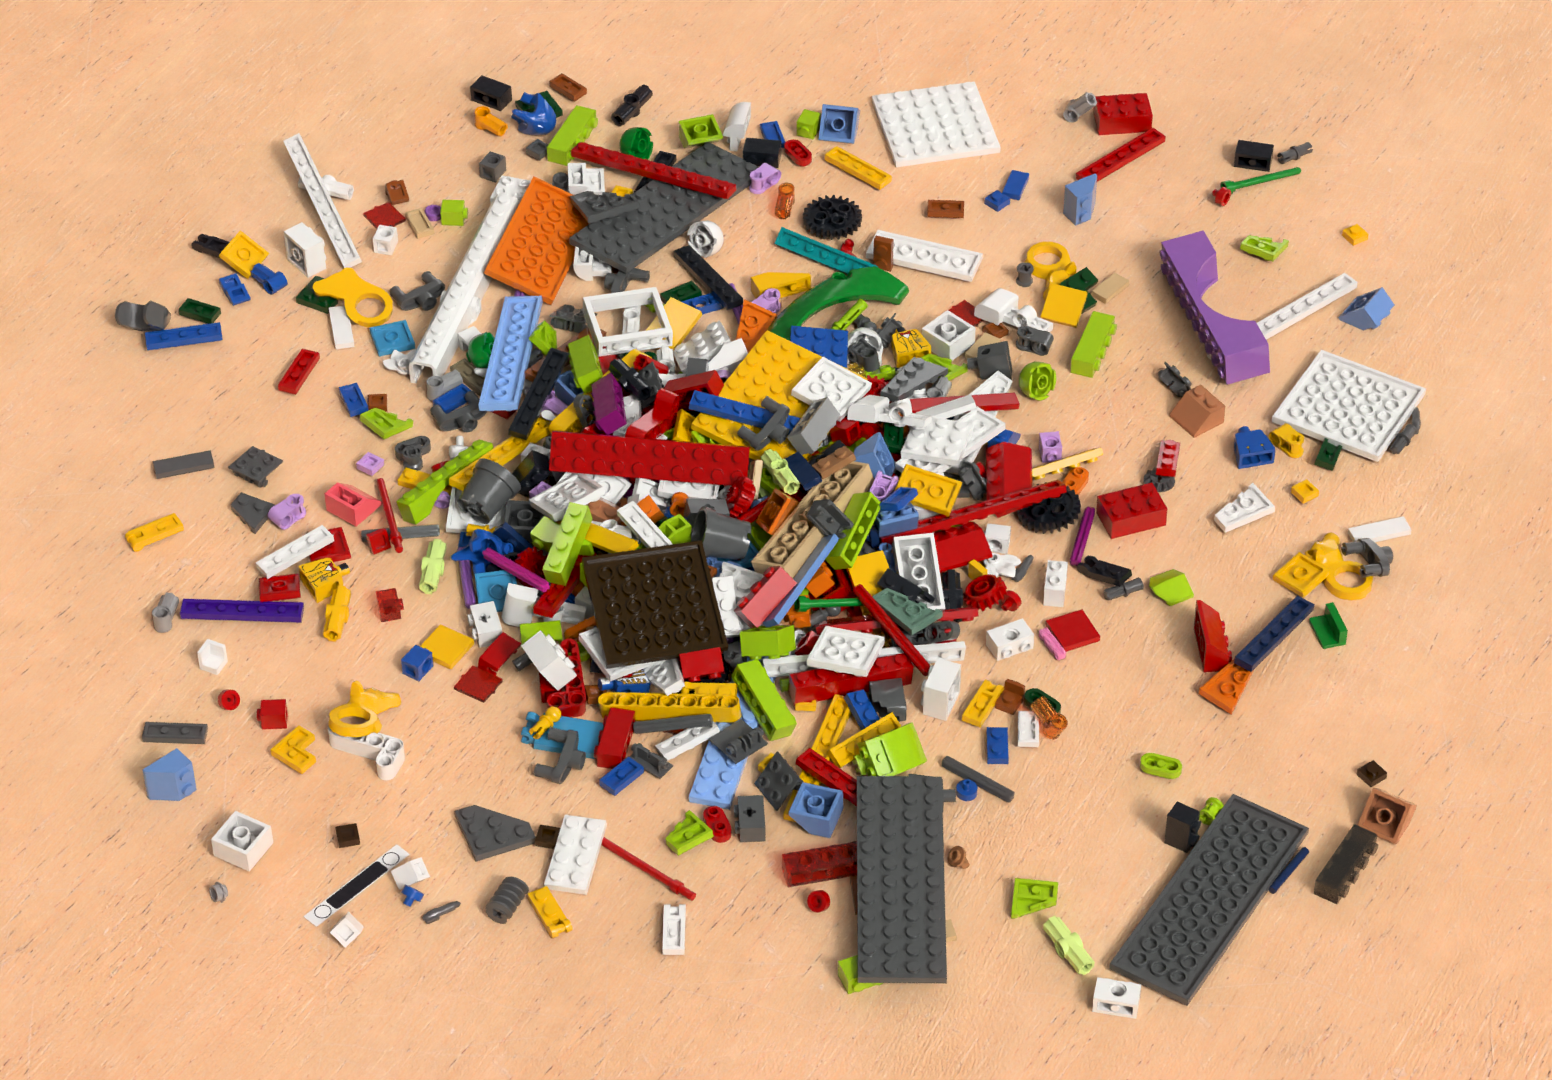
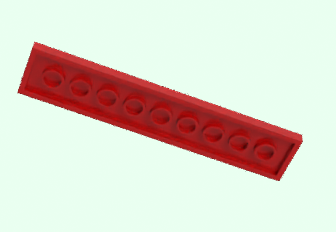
(648, 458)

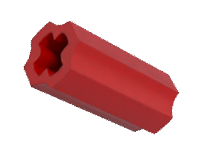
(642, 361)

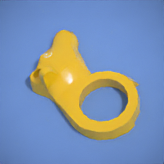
(1052, 273)
(352, 289)
(1329, 555)
(363, 704)

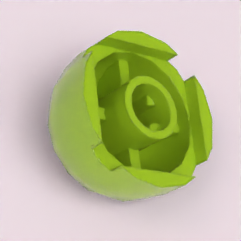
(1037, 380)

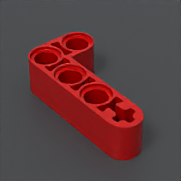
(658, 419)
(571, 694)

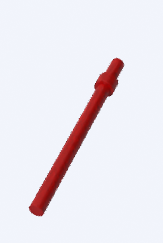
(395, 536)
(674, 885)

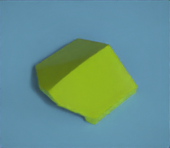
(1171, 587)

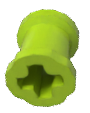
(1210, 811)

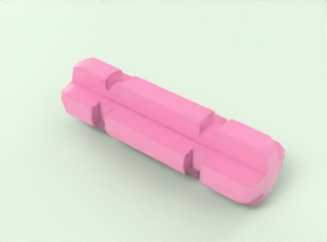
(1052, 643)

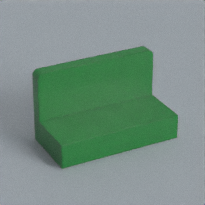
(1329, 627)

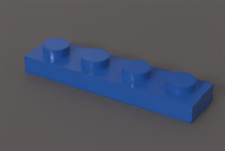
(183, 336)

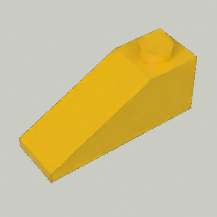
(786, 283)

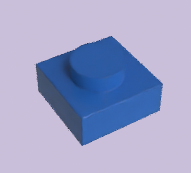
(997, 200)

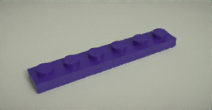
(242, 610)

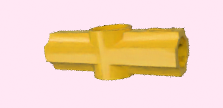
(337, 613)

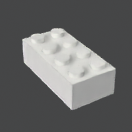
(918, 562)

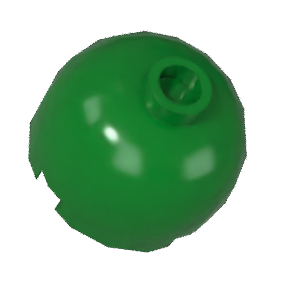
(636, 142)
(480, 350)

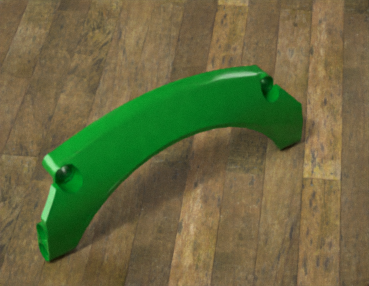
(860, 283)

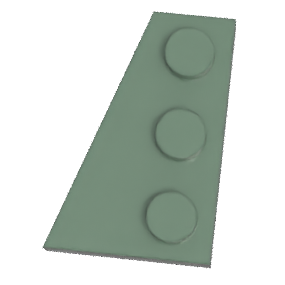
(906, 613)

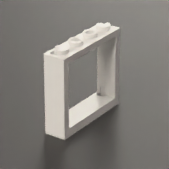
(626, 342)

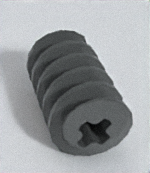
(506, 899)

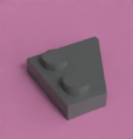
(251, 510)

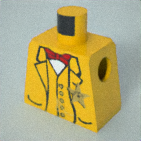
(908, 345)
(322, 577)

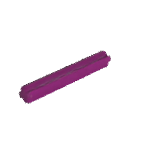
(1082, 536)

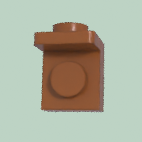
(397, 192)
(1011, 697)

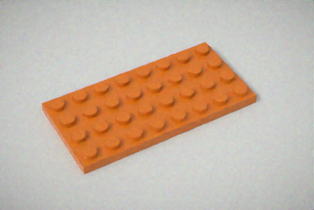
(535, 245)

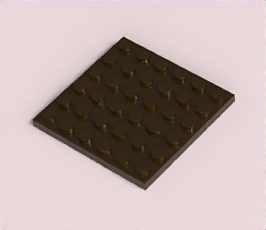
(653, 603)

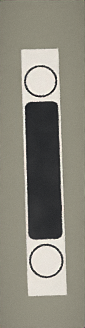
(356, 885)

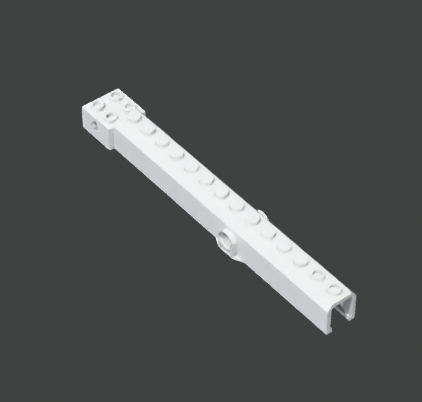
(463, 298)

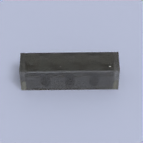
(1346, 864)

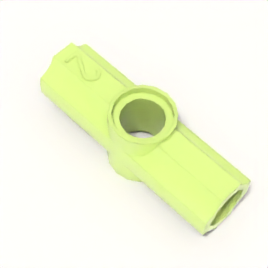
(780, 472)
(432, 566)
(1068, 945)

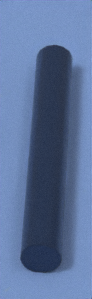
(1288, 870)

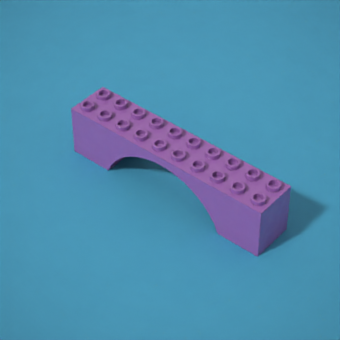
(1234, 344)

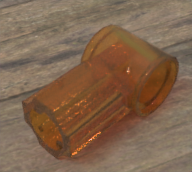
(785, 200)
(1052, 722)

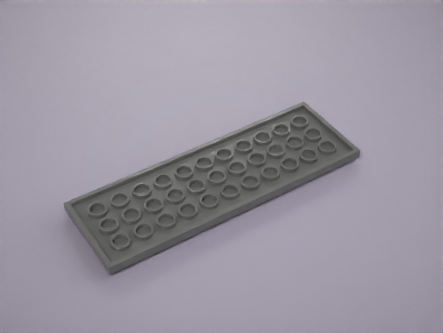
(663, 211)
(900, 880)
(1209, 899)

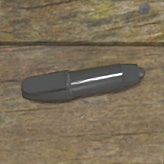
(1416, 419)
(1021, 572)
(434, 914)

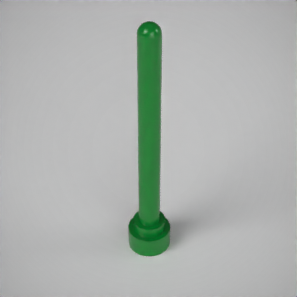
(1261, 179)
(803, 604)

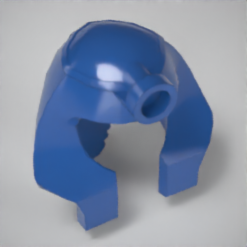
(538, 122)
(481, 541)

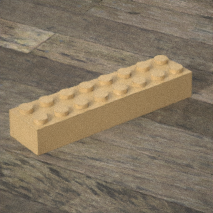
(798, 535)

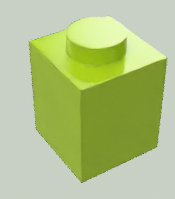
(808, 124)
(453, 212)

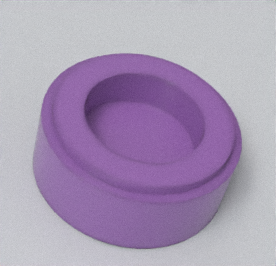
(433, 212)

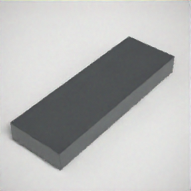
(183, 464)
(175, 733)

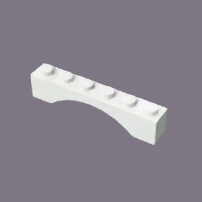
(727, 359)

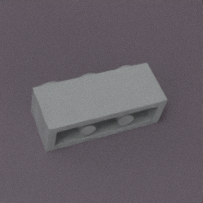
(814, 426)

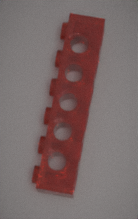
(820, 864)

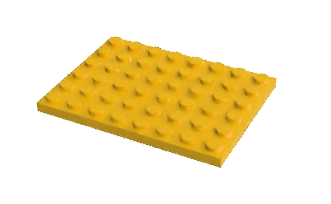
(768, 370)

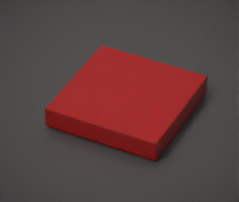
(336, 550)
(279, 587)
(1073, 630)

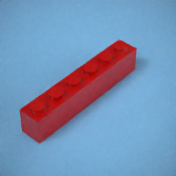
(824, 683)

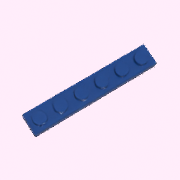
(735, 410)

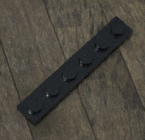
(708, 277)
(538, 394)

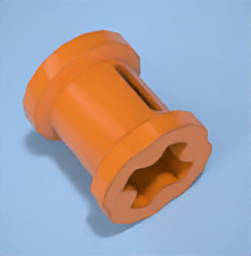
(678, 503)

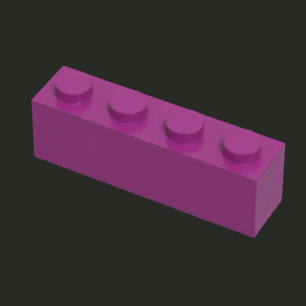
(608, 404)

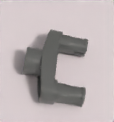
(620, 281)
(420, 297)
(463, 418)
(772, 430)
(1377, 557)
(569, 757)

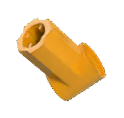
(485, 120)

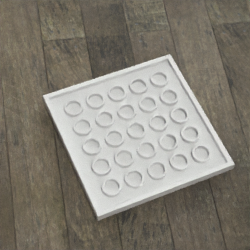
(935, 124)
(1349, 405)

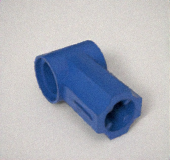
(271, 281)

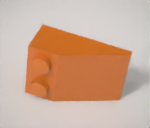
(776, 511)

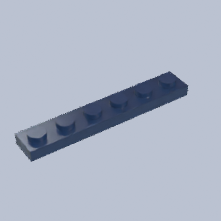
(1274, 633)

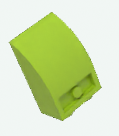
(890, 752)

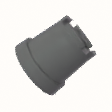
(488, 490)
(721, 534)

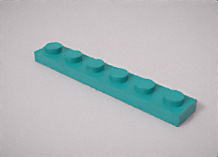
(819, 251)

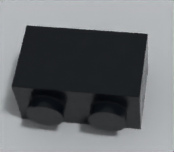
(491, 93)
(762, 151)
(1253, 155)
(532, 471)
(1182, 827)

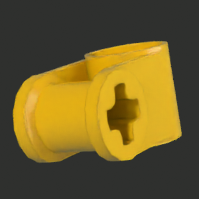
(1287, 440)

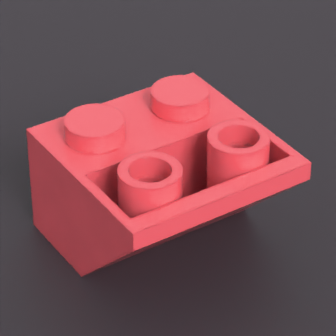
(350, 503)

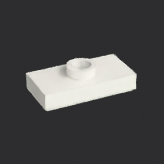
(1028, 729)

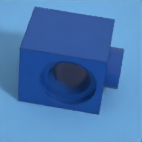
(417, 663)

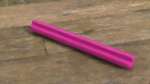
(516, 570)

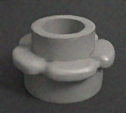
(218, 892)

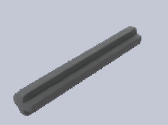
(409, 532)
(673, 723)
(980, 779)

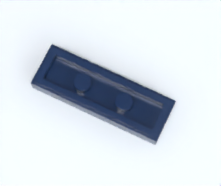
(803, 471)

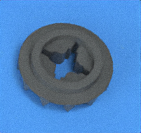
(1165, 483)

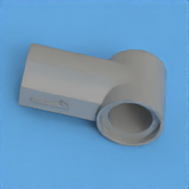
(1079, 106)
(439, 385)
(939, 388)
(164, 612)

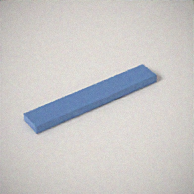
(802, 578)

